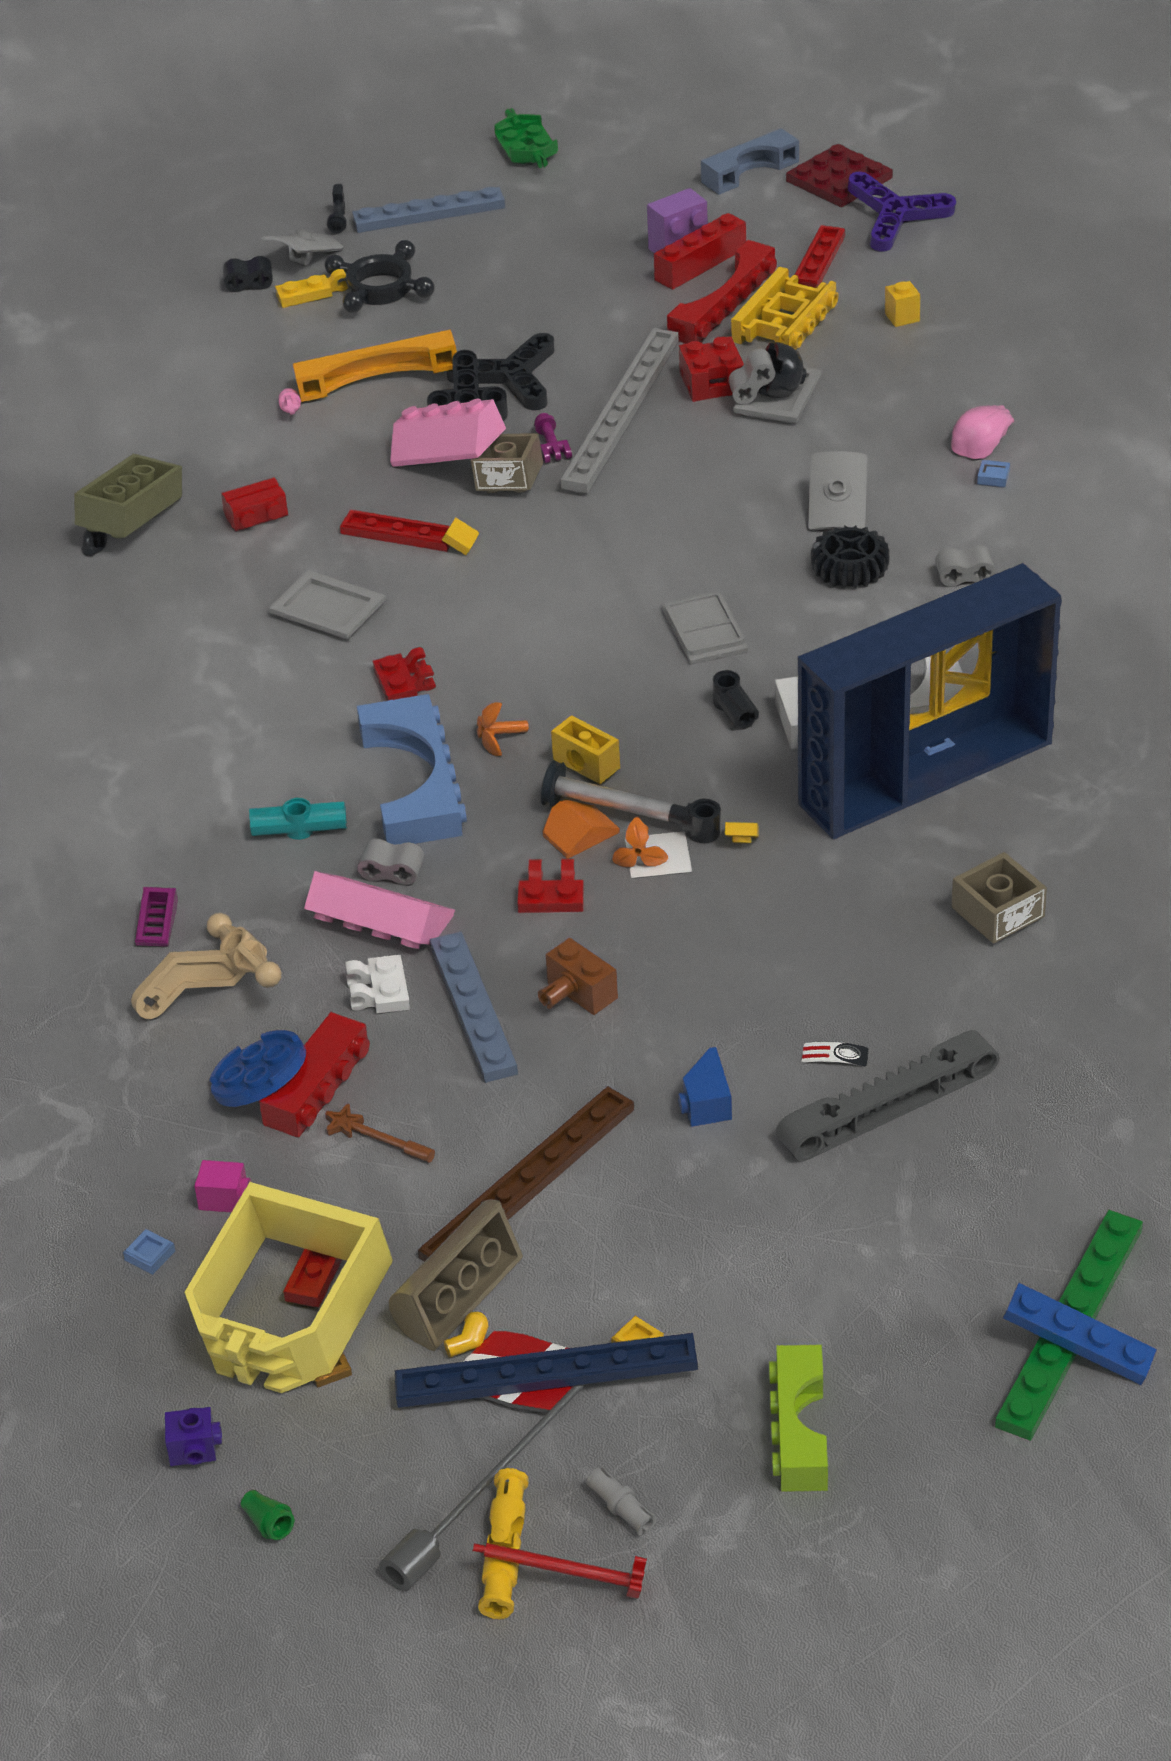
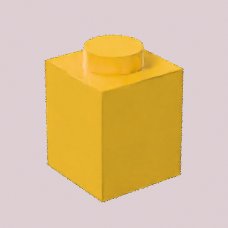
(902, 303)

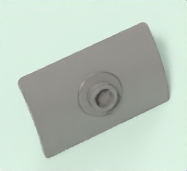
(306, 242)
(837, 490)

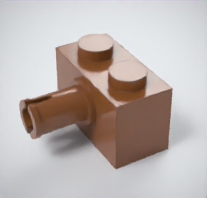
(579, 976)

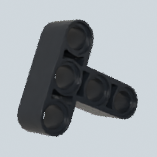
(467, 385)

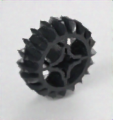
(850, 556)

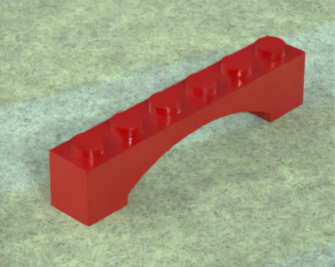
(698, 318)

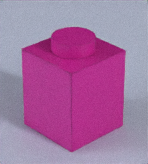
(220, 1185)

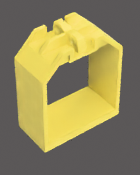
(305, 1224)

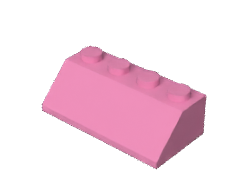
(445, 432)
(376, 909)

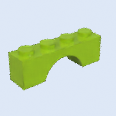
(802, 1451)

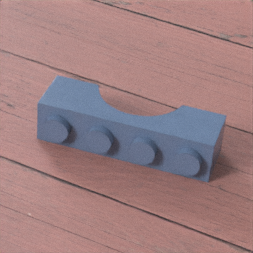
(771, 150)

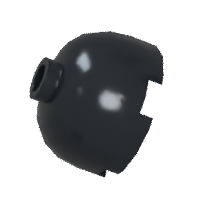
(788, 371)

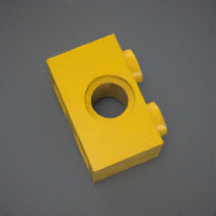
(585, 749)

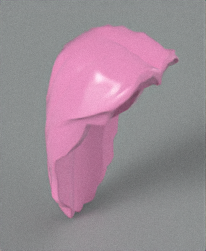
(980, 431)

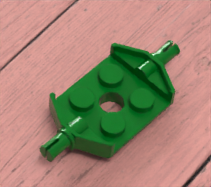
(525, 138)

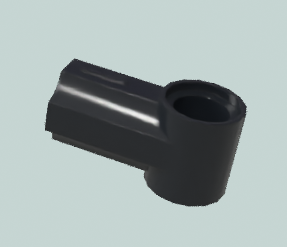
(733, 700)

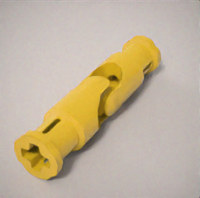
(507, 1521)

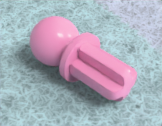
(289, 400)

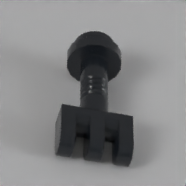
(337, 222)

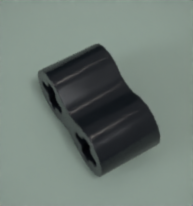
(249, 273)

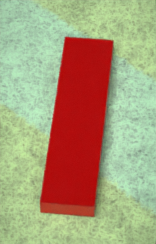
(820, 255)
(395, 530)

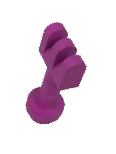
(545, 425)

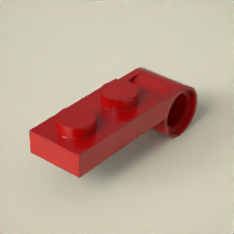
(311, 1278)

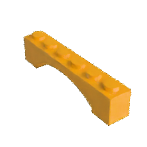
(324, 374)

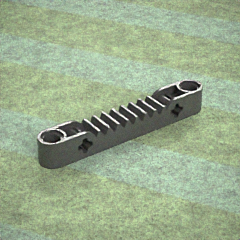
(811, 1133)

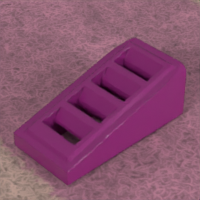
(156, 897)

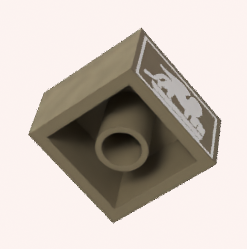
(508, 463)
(999, 897)

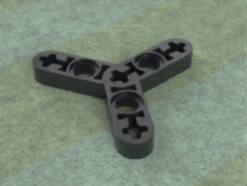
(518, 370)

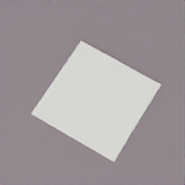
(678, 855)

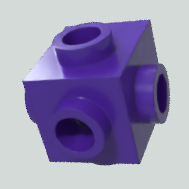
(191, 1436)

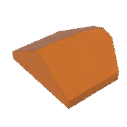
(577, 827)

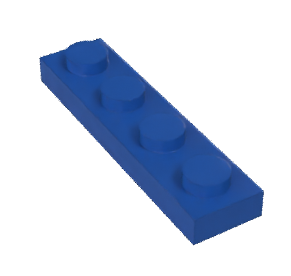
(1080, 1333)

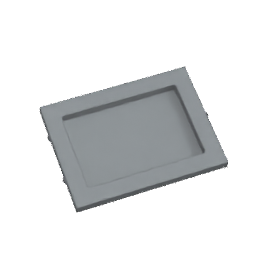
(782, 409)
(327, 604)

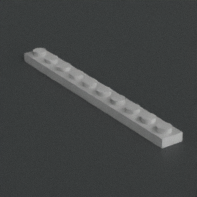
(619, 411)

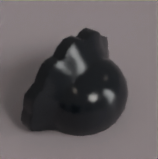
(93, 542)

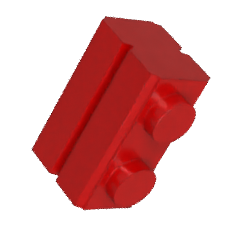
(254, 504)

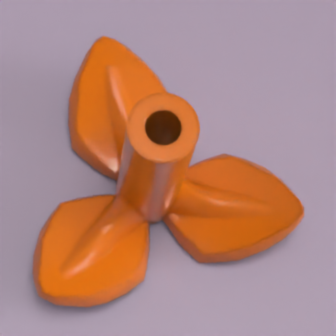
(488, 728)
(637, 837)

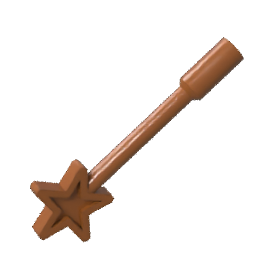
(346, 1122)

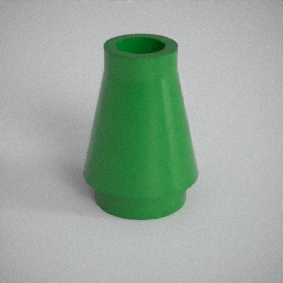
(270, 1516)

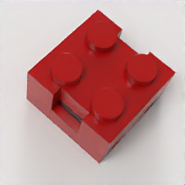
(708, 367)

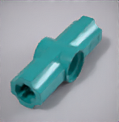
(298, 818)

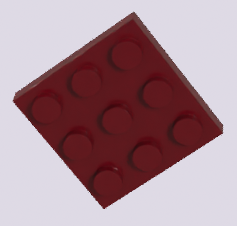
(829, 173)

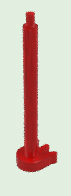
(631, 1580)

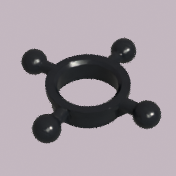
(376, 265)

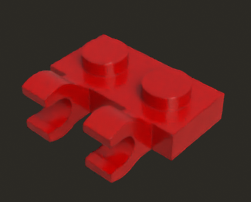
(395, 677)
(551, 895)

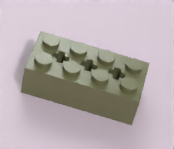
(128, 495)

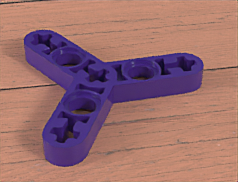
(864, 186)

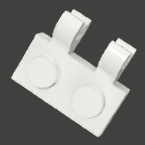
(387, 983)

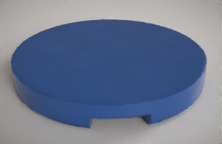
(257, 1069)

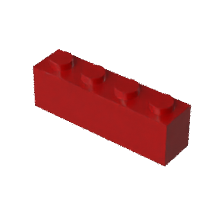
(699, 251)
(328, 1062)

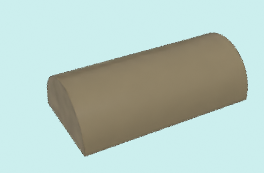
(456, 1276)

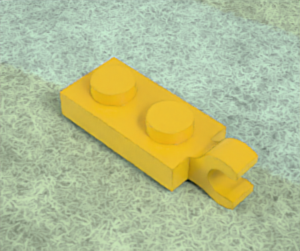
(310, 289)

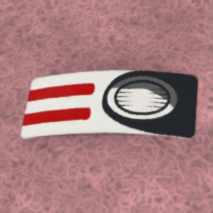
(835, 1052)

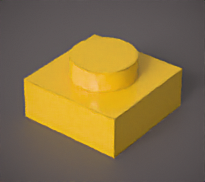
(741, 831)

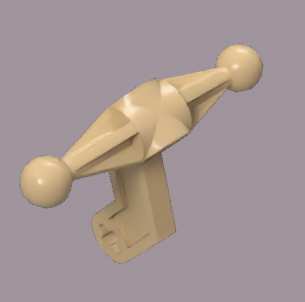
(213, 968)

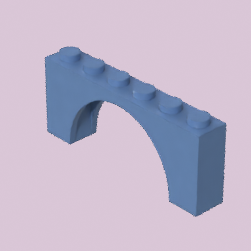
(433, 808)

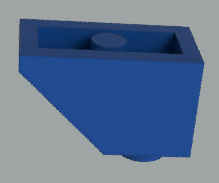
(706, 1091)

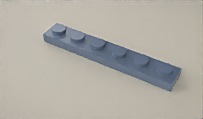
(428, 209)
(473, 1007)

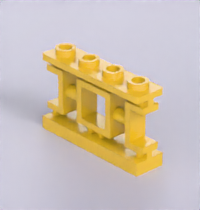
(762, 315)

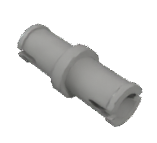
(621, 1500)

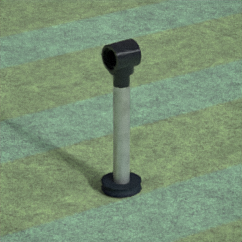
(698, 818)

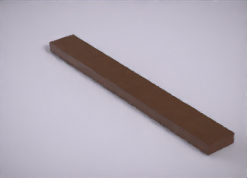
(546, 1160)

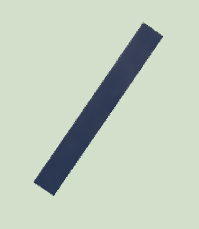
(545, 1370)

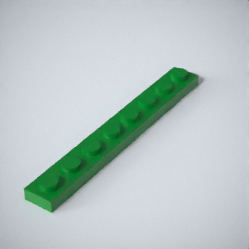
(1085, 1293)

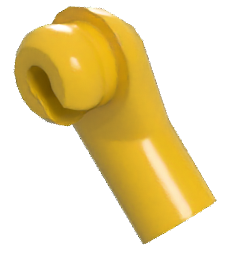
(471, 1337)

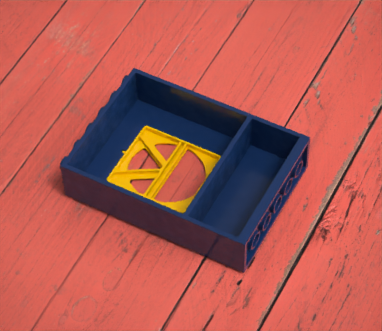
(855, 727)

